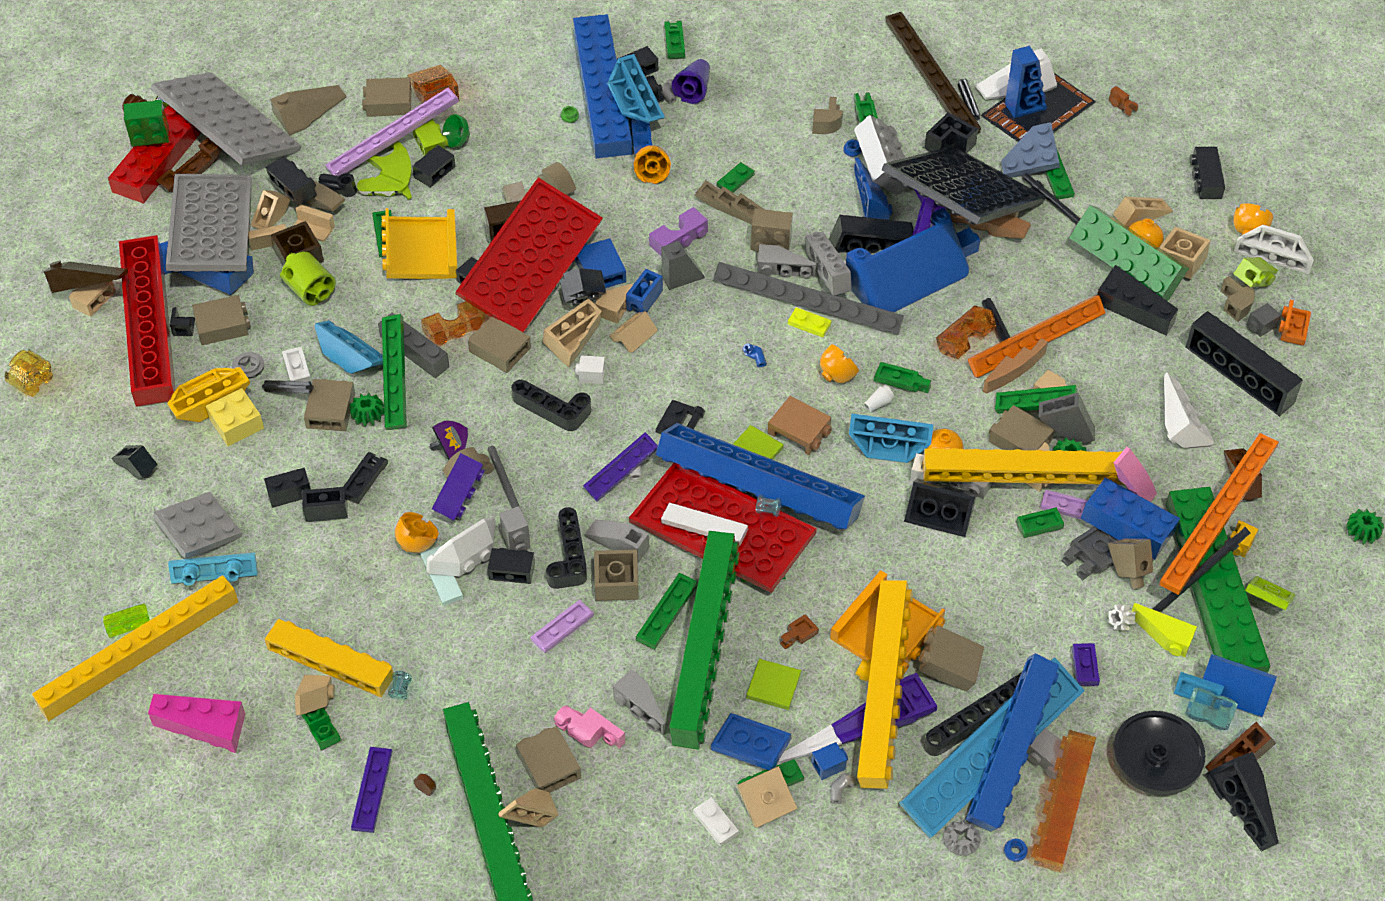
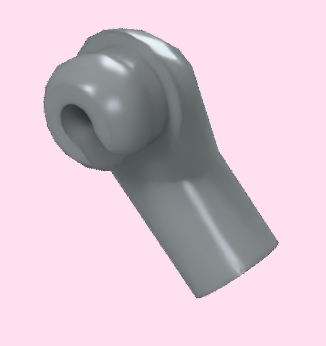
(667, 92)

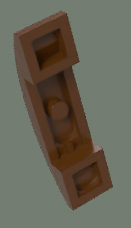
(195, 165)

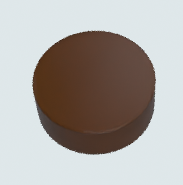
(425, 784)

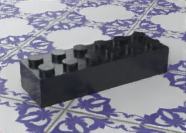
(1243, 363)

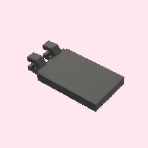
(1092, 550)

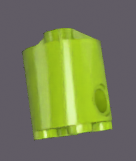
(307, 278)

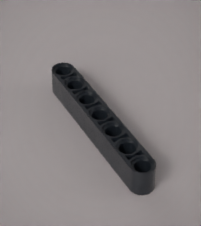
(959, 722)

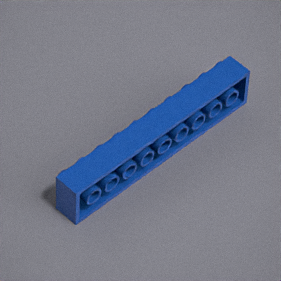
(596, 61)
(760, 475)

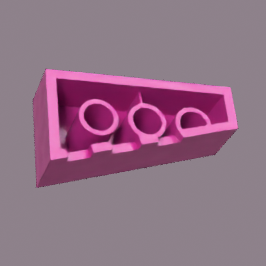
(199, 718)

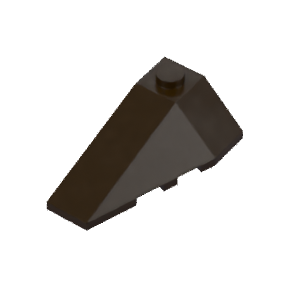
(76, 275)

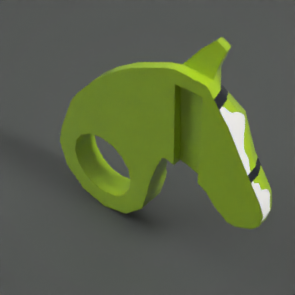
(393, 176)

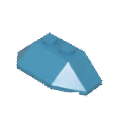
(633, 91)
(346, 348)
(889, 437)

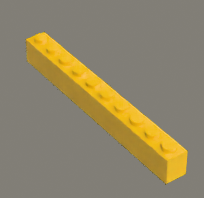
(1019, 466)
(135, 648)
(884, 685)

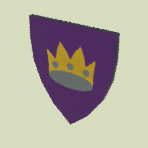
(451, 437)

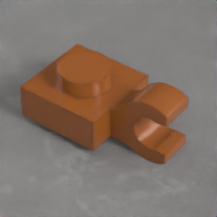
(1120, 99)
(801, 630)

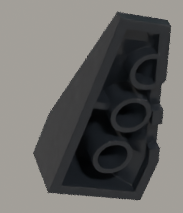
(1245, 790)

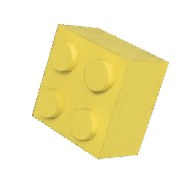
(234, 417)

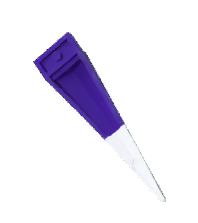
(913, 705)

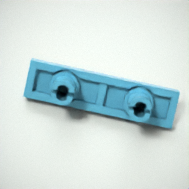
(211, 568)

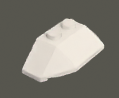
(1276, 247)
(464, 550)

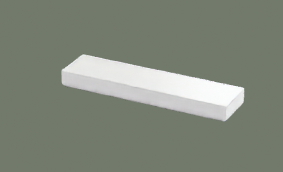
(701, 522)

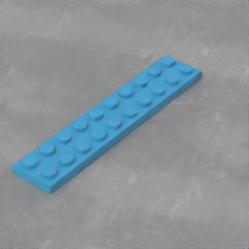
(959, 775)

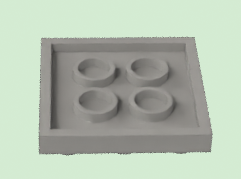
(197, 525)

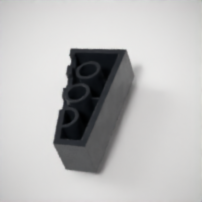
(868, 233)
(1136, 302)

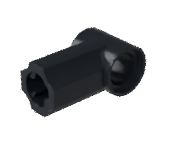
(343, 183)

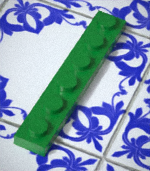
(394, 372)

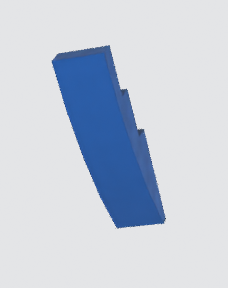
(640, 134)

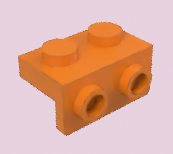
(1295, 325)

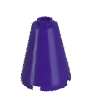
(692, 82)

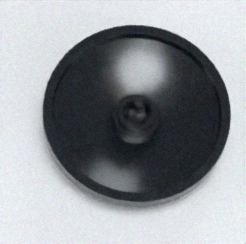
(1158, 753)

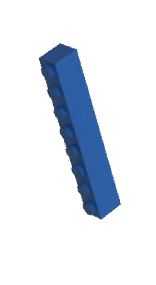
(1012, 743)

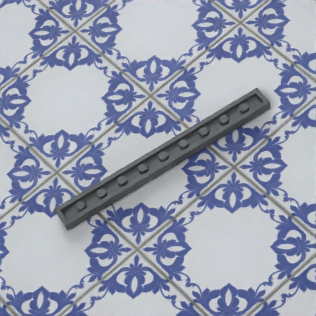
(808, 298)

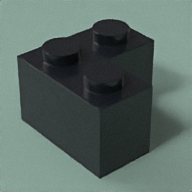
(951, 132)
(582, 284)

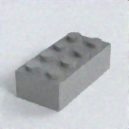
(878, 147)

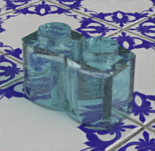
(1209, 708)

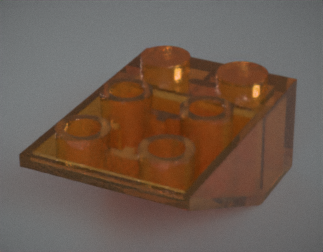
(432, 81)

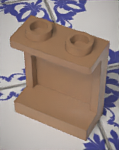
(800, 424)

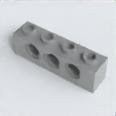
(828, 263)

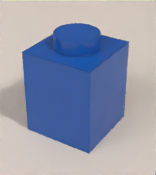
(969, 241)
(829, 760)

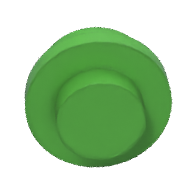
(569, 114)

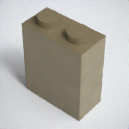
(387, 96)
(221, 319)
(499, 344)
(329, 405)
(1019, 431)
(951, 658)
(548, 760)

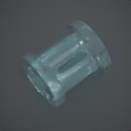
(774, 508)
(400, 684)

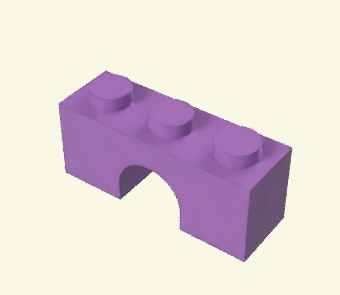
(691, 225)

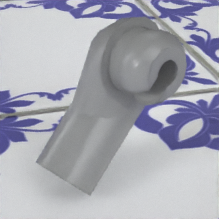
(839, 785)

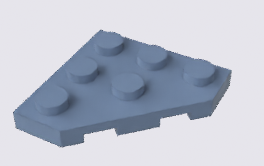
(1032, 153)

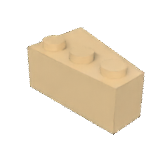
(572, 331)

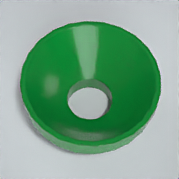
(452, 130)

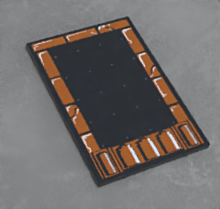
(1062, 106)

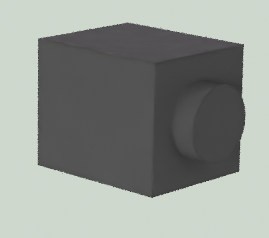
(1263, 320)

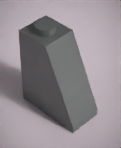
(678, 266)
(1068, 418)

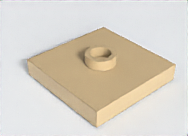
(766, 797)

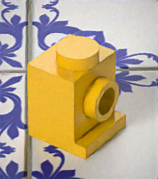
(1246, 544)

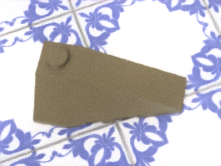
(300, 108)

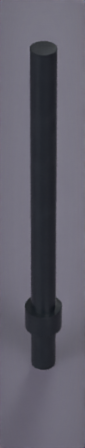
(1039, 187)
(1231, 544)

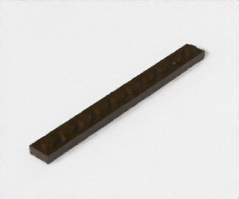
(929, 68)

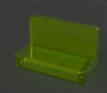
(126, 620)

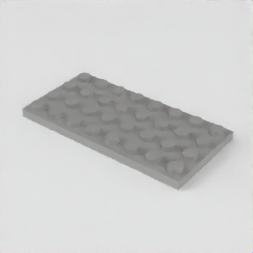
(226, 118)
(209, 223)

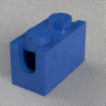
(641, 294)

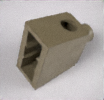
(1132, 559)

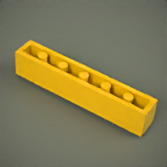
(329, 657)

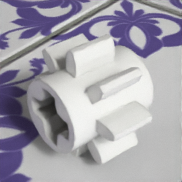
(1122, 617)

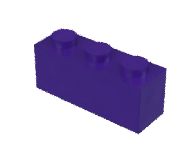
(459, 487)

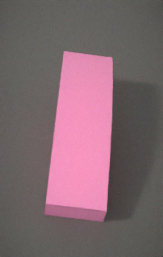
(1134, 475)

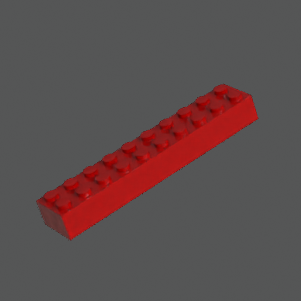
(147, 321)

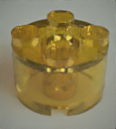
(28, 372)

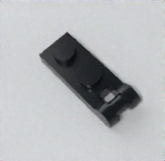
(364, 476)

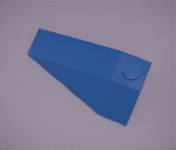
(872, 197)

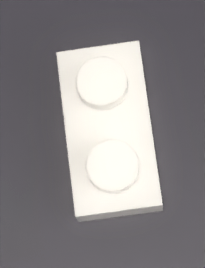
(296, 364)
(715, 821)

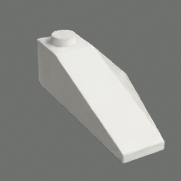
(996, 85)
(1182, 418)

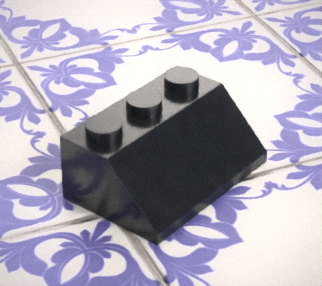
(940, 507)

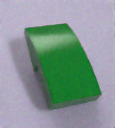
(321, 728)

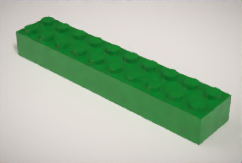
(1220, 590)
(704, 641)
(485, 803)

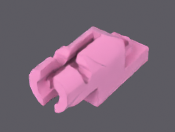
(589, 727)

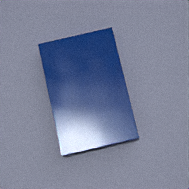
(1241, 683)
(751, 741)

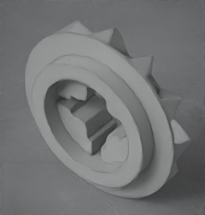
(243, 360)
(963, 847)

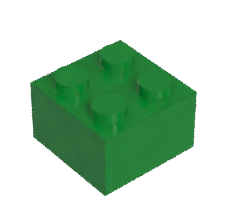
(146, 123)

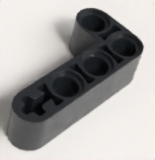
(551, 408)
(571, 546)

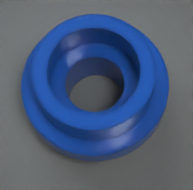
(852, 148)
(1019, 844)

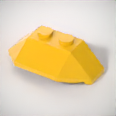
(191, 397)

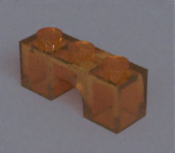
(441, 330)
(954, 339)

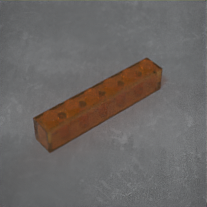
(1064, 801)

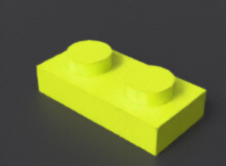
(809, 322)

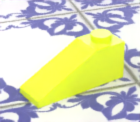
(1165, 630)

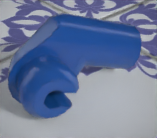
(755, 353)

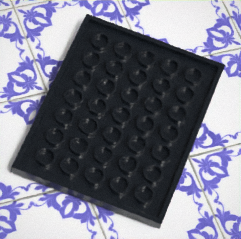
(963, 184)

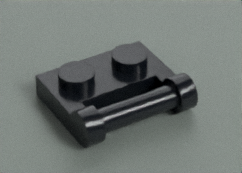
(677, 413)

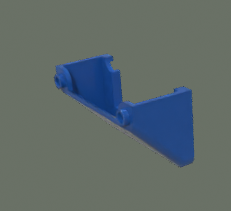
(910, 267)

